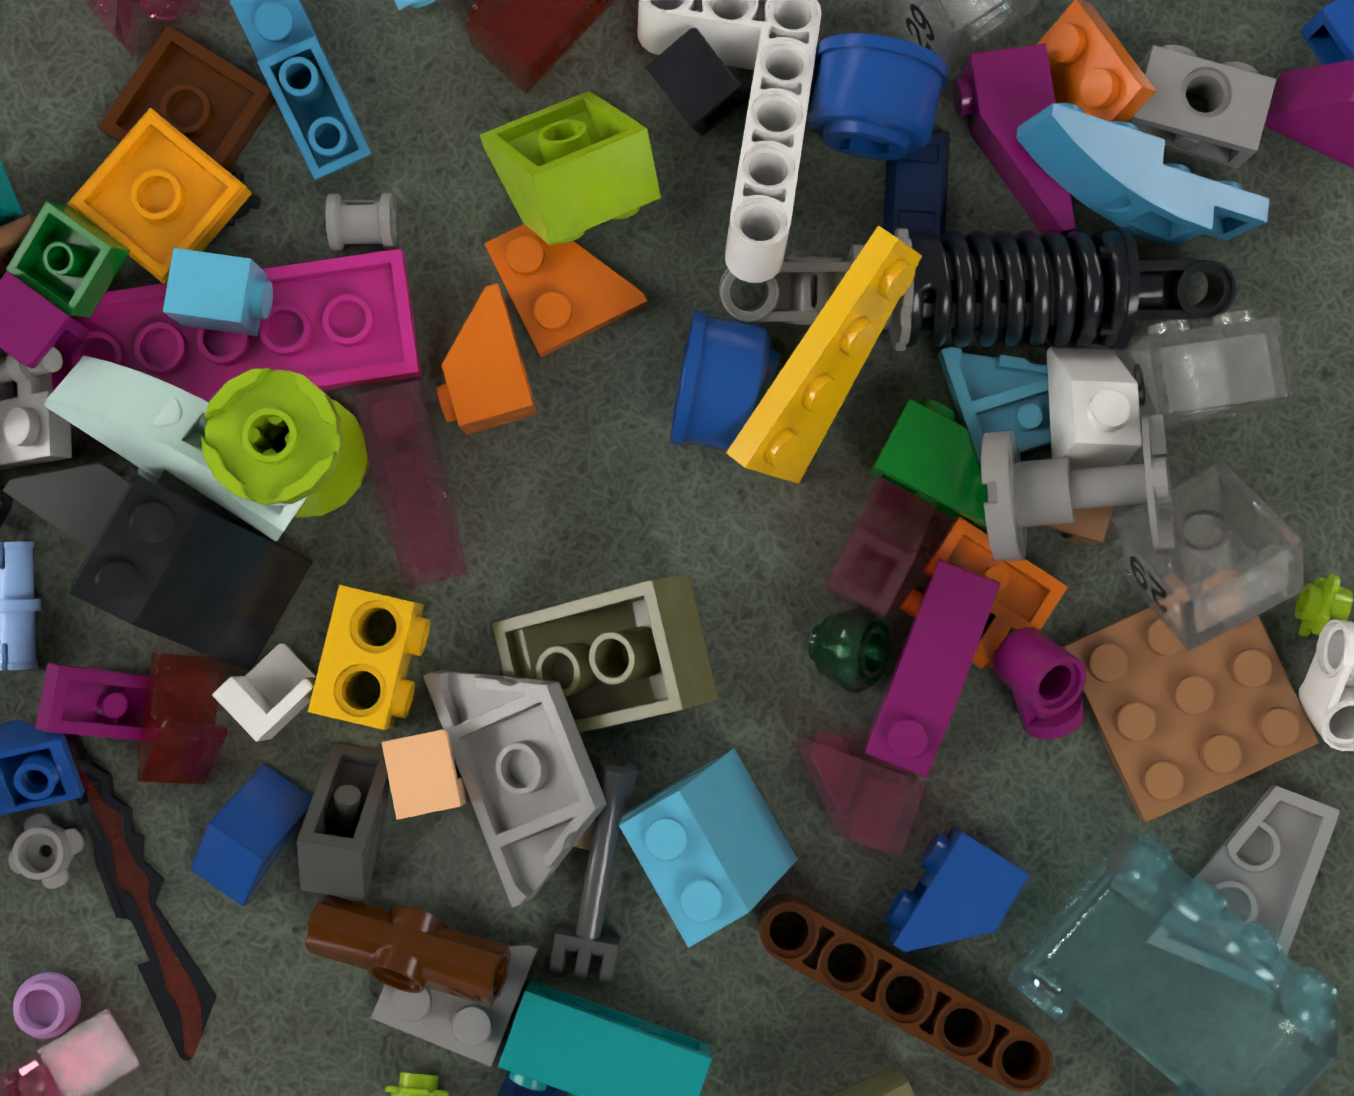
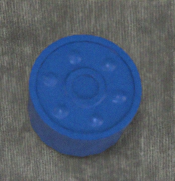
(875, 95)
(721, 380)

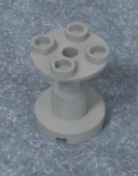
(1051, 492)

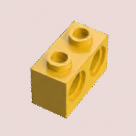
(351, 652)

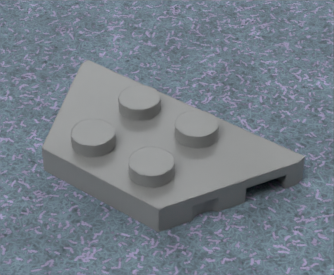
(520, 770)

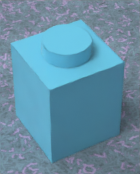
(217, 292)

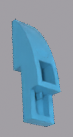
(303, 84)
(1125, 181)

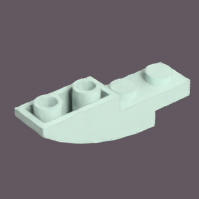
(155, 430)

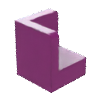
(31, 322)

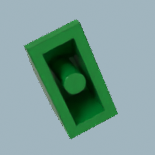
(933, 461)

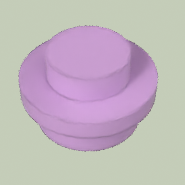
(46, 1005)

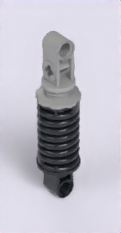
(1009, 289)

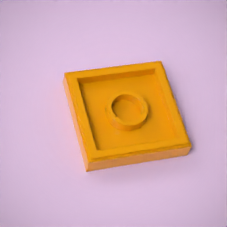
(159, 195)

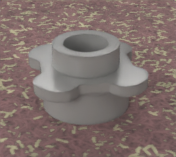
(27, 854)

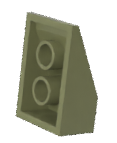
(615, 652)

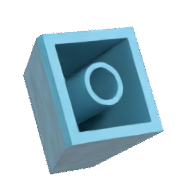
(708, 846)

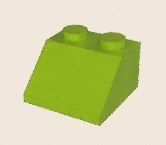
(573, 166)

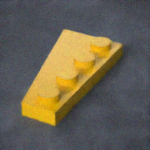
(823, 367)

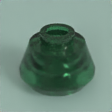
(851, 649)

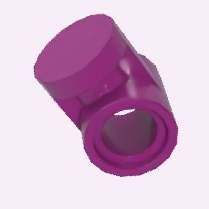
(1043, 682)

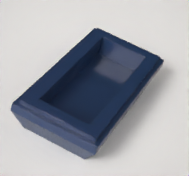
(918, 188)

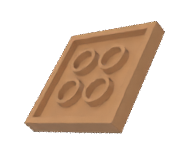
(1185, 717)

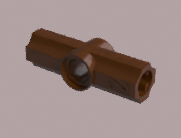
(408, 949)

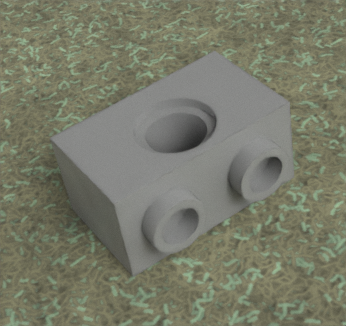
(1234, 100)

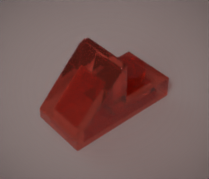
(180, 720)

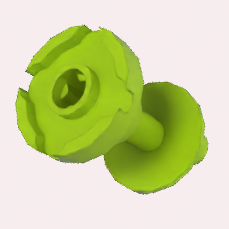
(284, 440)

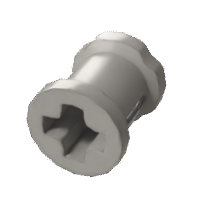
(361, 221)

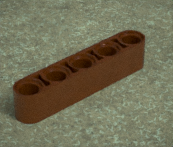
(927, 1010)

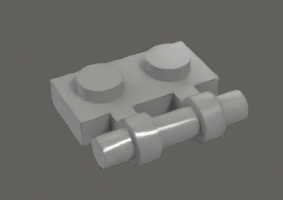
(27, 428)

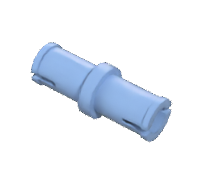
(17, 606)

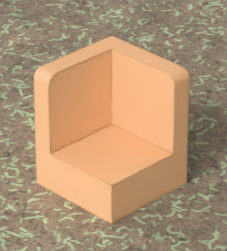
(423, 774)

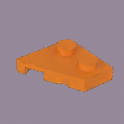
(560, 288)

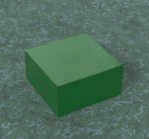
(68, 259)

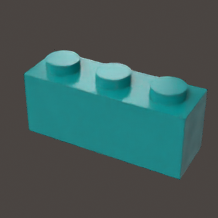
(598, 1049)

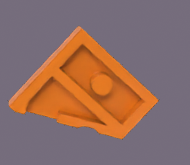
(1093, 66)

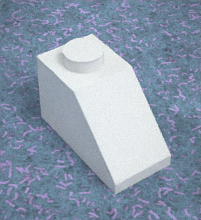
(1092, 408)

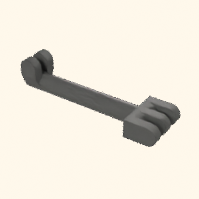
(587, 936)

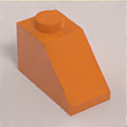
(486, 370)

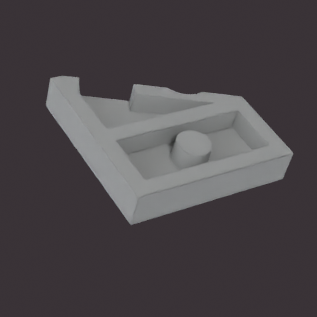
(457, 1022)

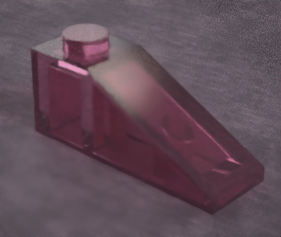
(412, 481)

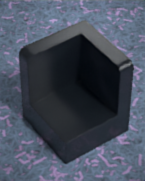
(697, 82)

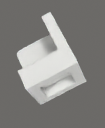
(269, 693)

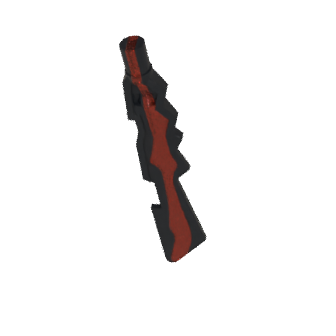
(133, 889)

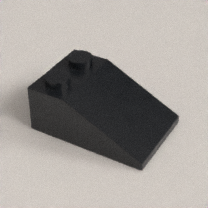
(189, 572)

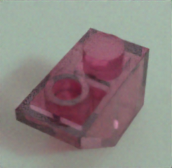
(879, 548)
(861, 797)
(74, 1063)

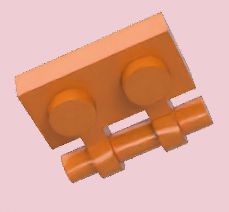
(1024, 594)

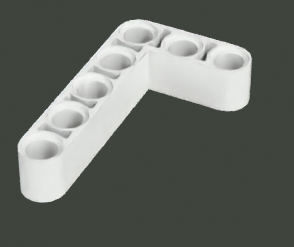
(780, 46)

